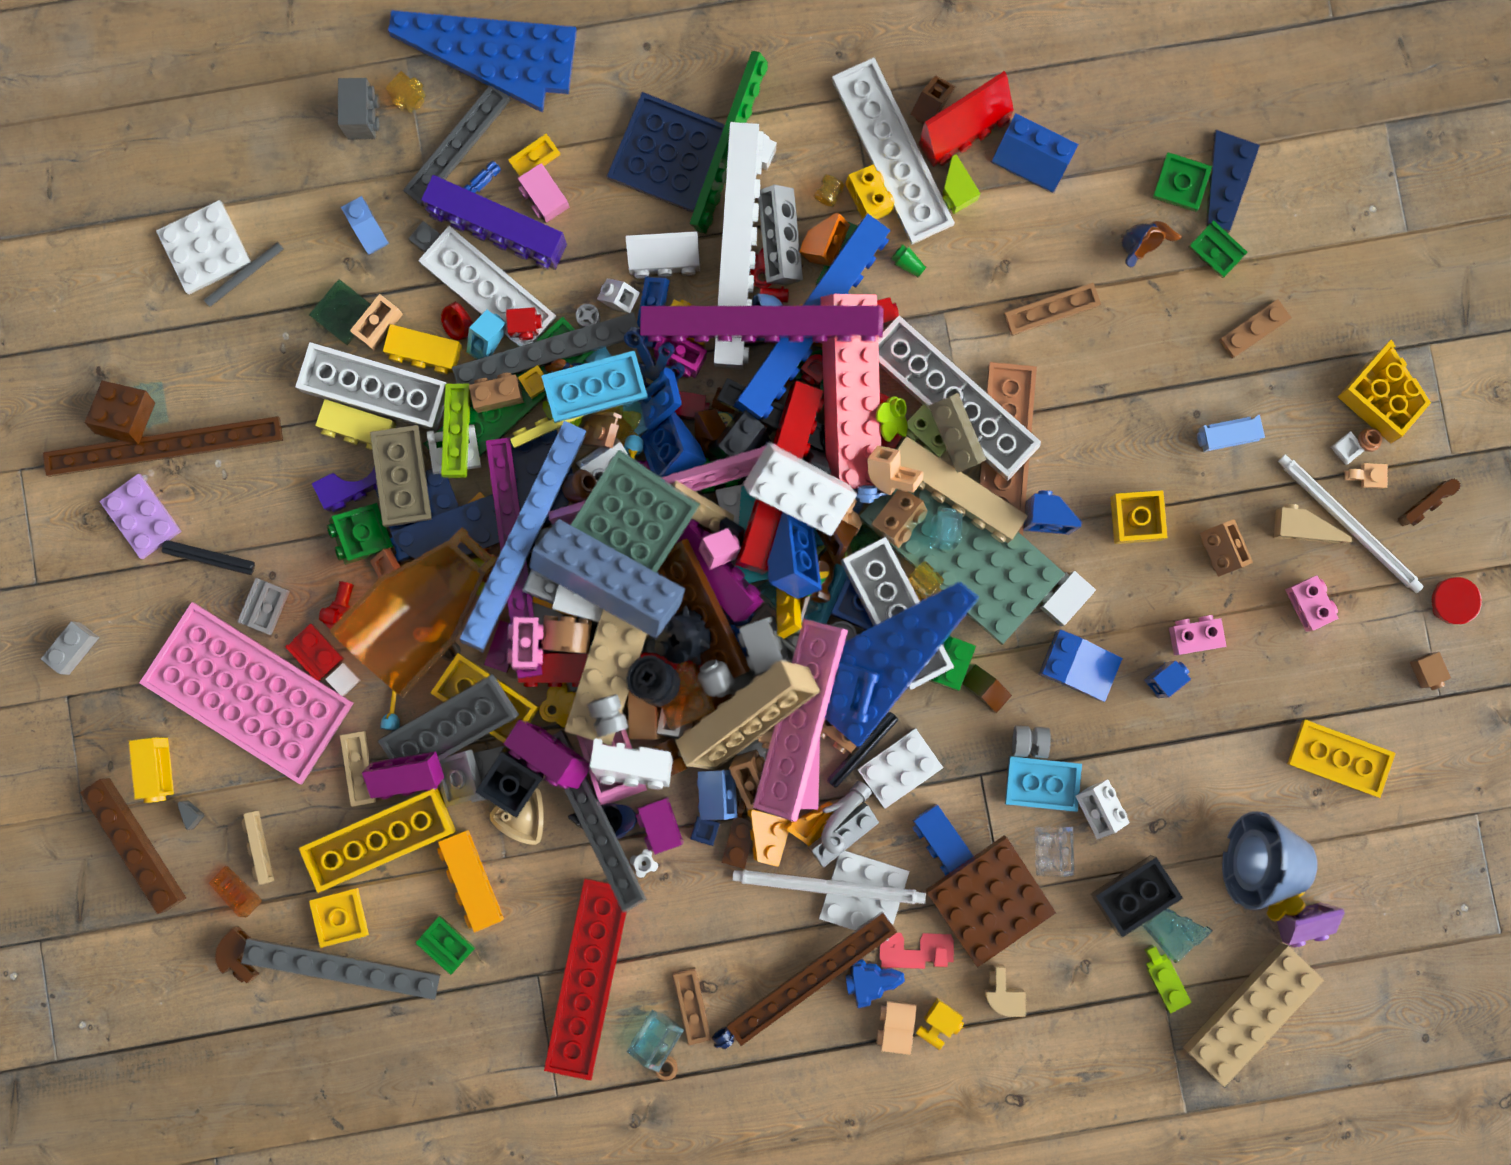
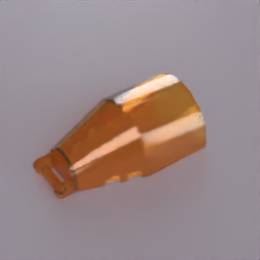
(414, 613)

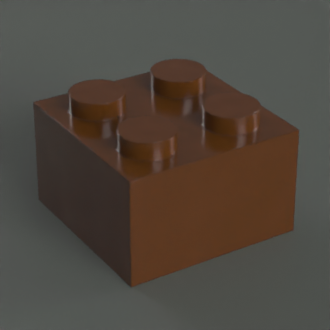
(120, 412)

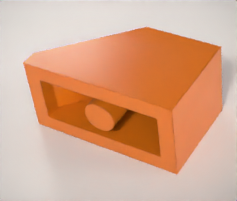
(825, 240)

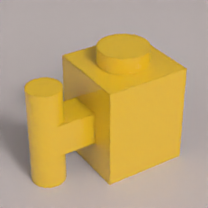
(942, 1019)

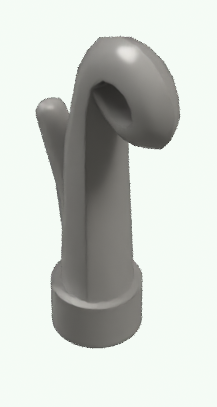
(858, 794)

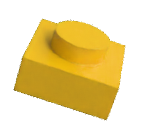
(533, 381)

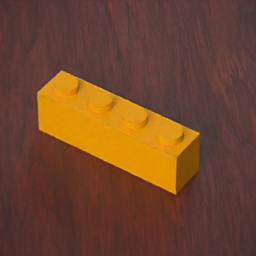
(470, 880)

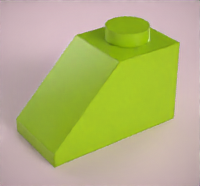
(959, 187)

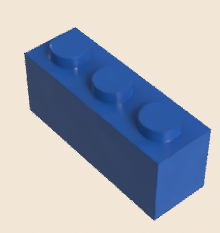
(942, 839)

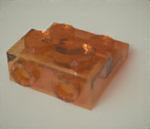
(690, 700)

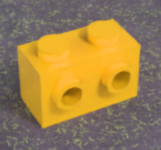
(869, 192)

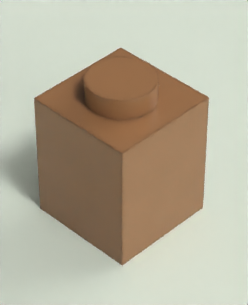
(1430, 671)

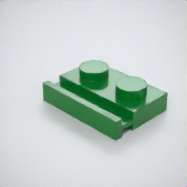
(1218, 249)
(445, 945)

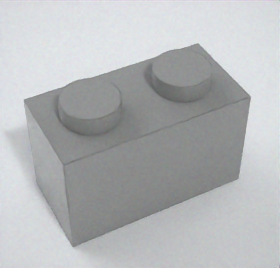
(70, 648)

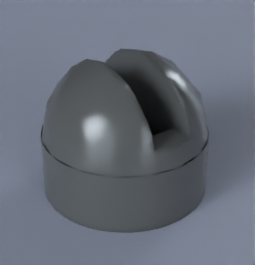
(449, 655)

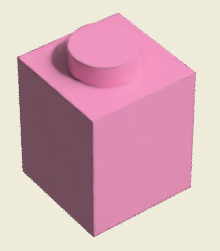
(719, 548)

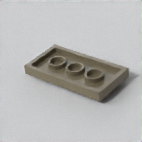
(400, 475)

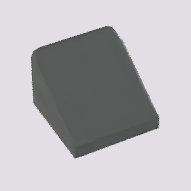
(190, 814)

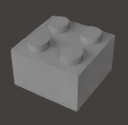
(762, 644)

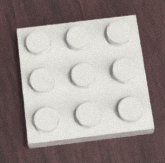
(203, 247)
(856, 911)

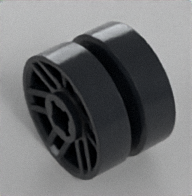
(653, 680)

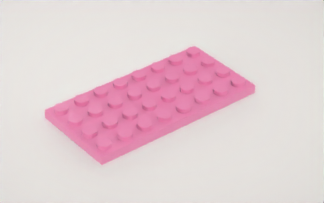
(246, 693)

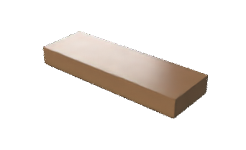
(691, 1006)

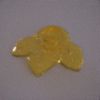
(627, 423)

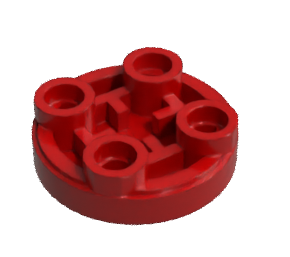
(1456, 601)

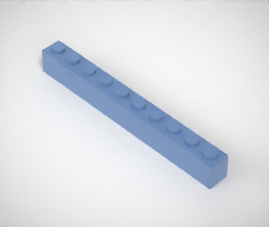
(523, 536)

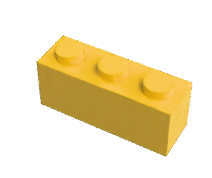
(422, 349)

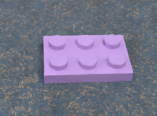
(140, 516)

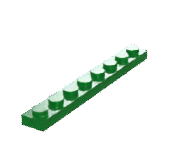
(739, 112)

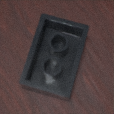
(1136, 896)

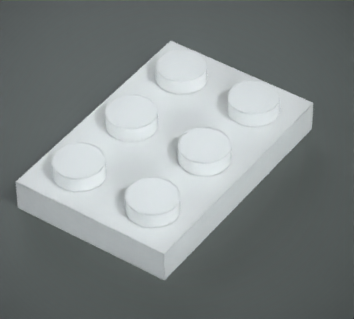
(900, 768)

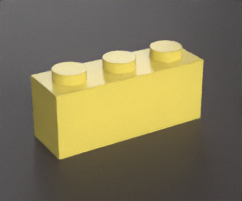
(350, 423)

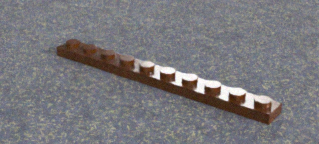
(163, 446)

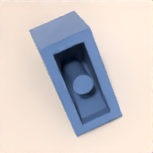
(365, 225)

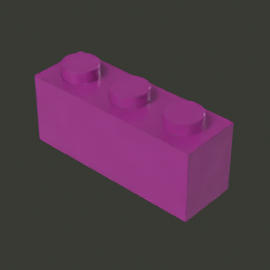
(403, 775)

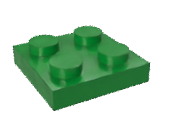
(1182, 182)

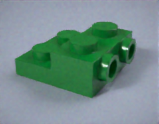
(358, 533)

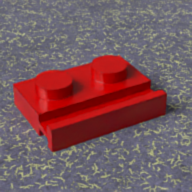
(314, 652)

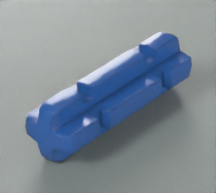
(483, 177)

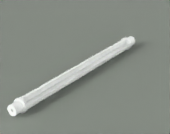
(1350, 523)
(829, 886)

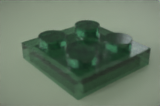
(340, 311)

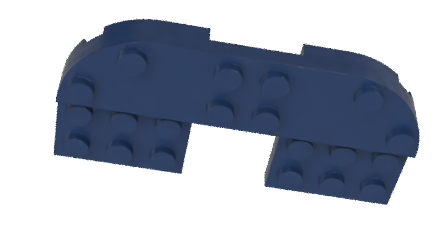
(477, 516)

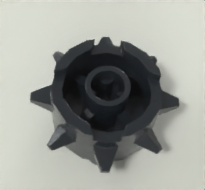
(683, 638)

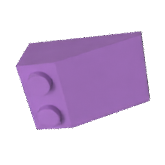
(1313, 922)

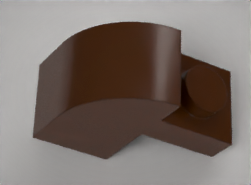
(230, 955)

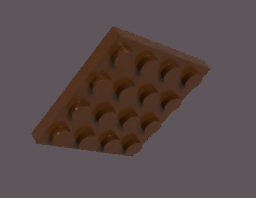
(990, 901)

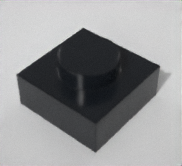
(734, 528)

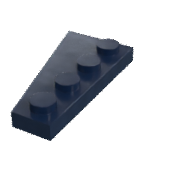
(1229, 176)

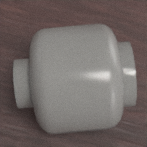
(715, 678)

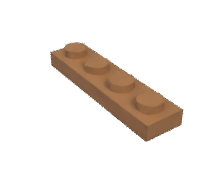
(1052, 309)

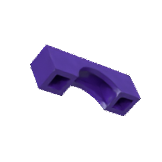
(335, 492)

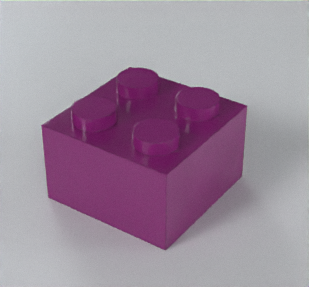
(660, 826)

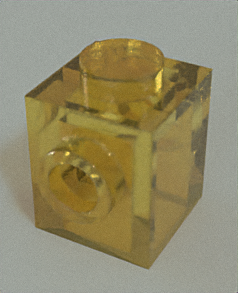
(406, 92)

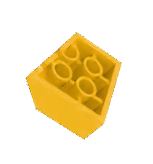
(1386, 394)

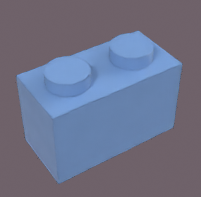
(717, 795)

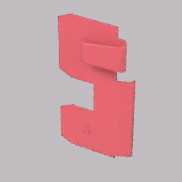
(933, 948)

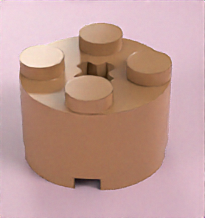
(566, 634)

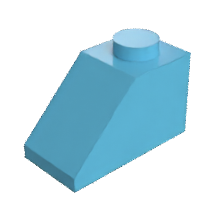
(485, 335)

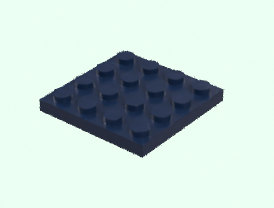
(666, 152)

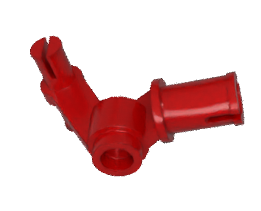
(335, 611)

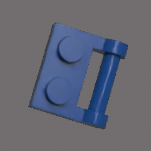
(664, 403)
(846, 688)

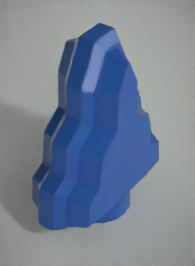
(870, 981)

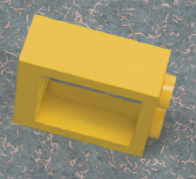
(151, 769)

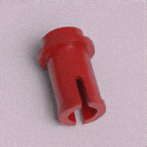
(780, 293)

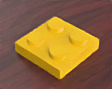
(339, 917)

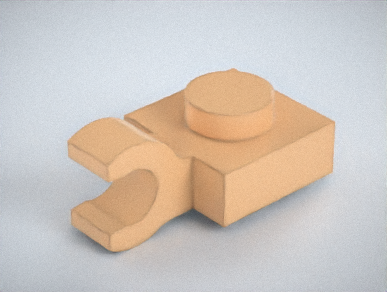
(1370, 475)

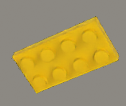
(1341, 758)

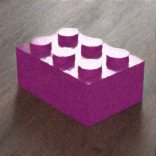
(547, 755)

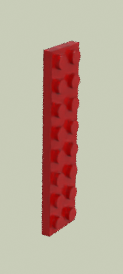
(586, 982)

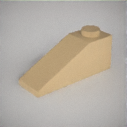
(1305, 526)

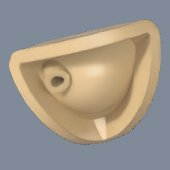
(527, 826)

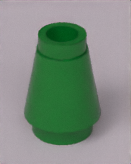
(908, 261)

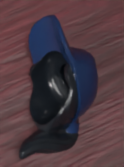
(621, 818)

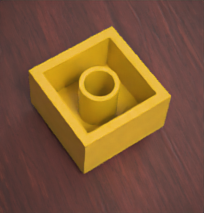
(1138, 517)

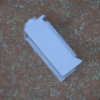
(1230, 433)

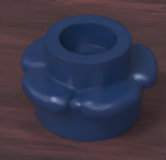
(723, 1038)

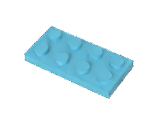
(594, 386)

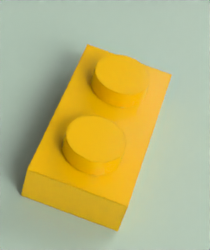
(538, 152)

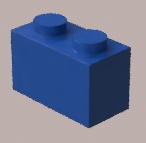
(1168, 679)

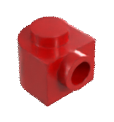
(813, 370)

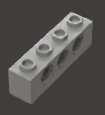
(780, 235)

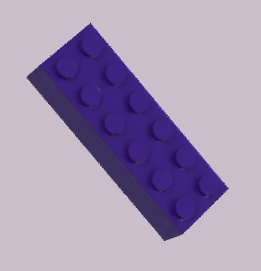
(494, 222)

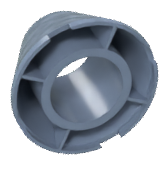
(1266, 862)

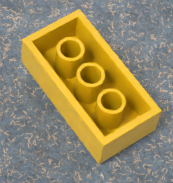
(465, 673)

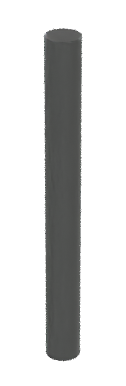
(243, 274)

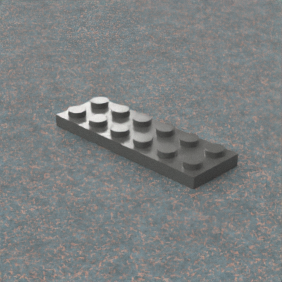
(453, 722)

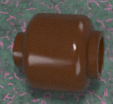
(578, 486)

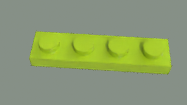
(456, 431)

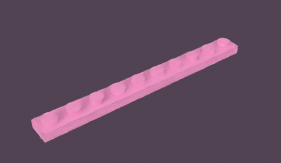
(695, 479)

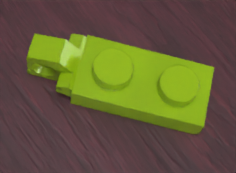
(1166, 980)

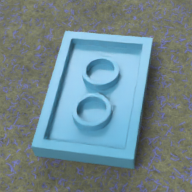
(1043, 784)

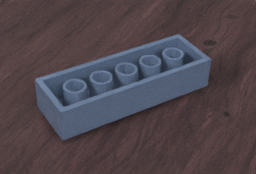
(607, 578)

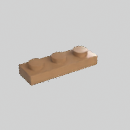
(1255, 328)

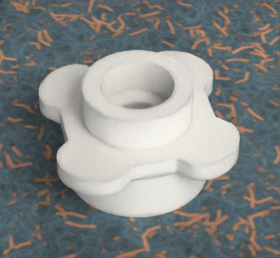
(637, 862)

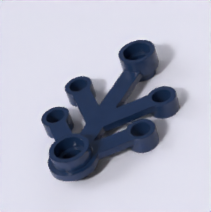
(652, 370)

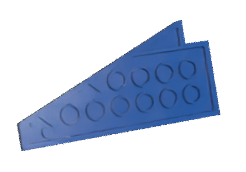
(503, 54)
(899, 652)

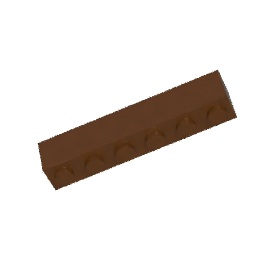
(133, 845)

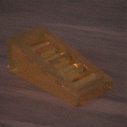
(253, 899)

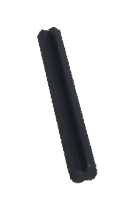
(208, 557)
(860, 753)

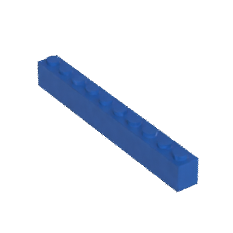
(786, 355)

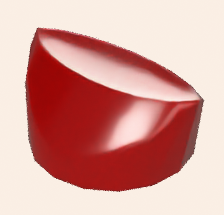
(456, 321)

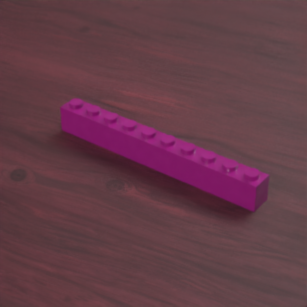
(762, 322)

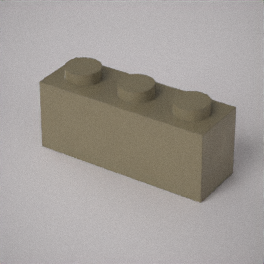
(957, 432)

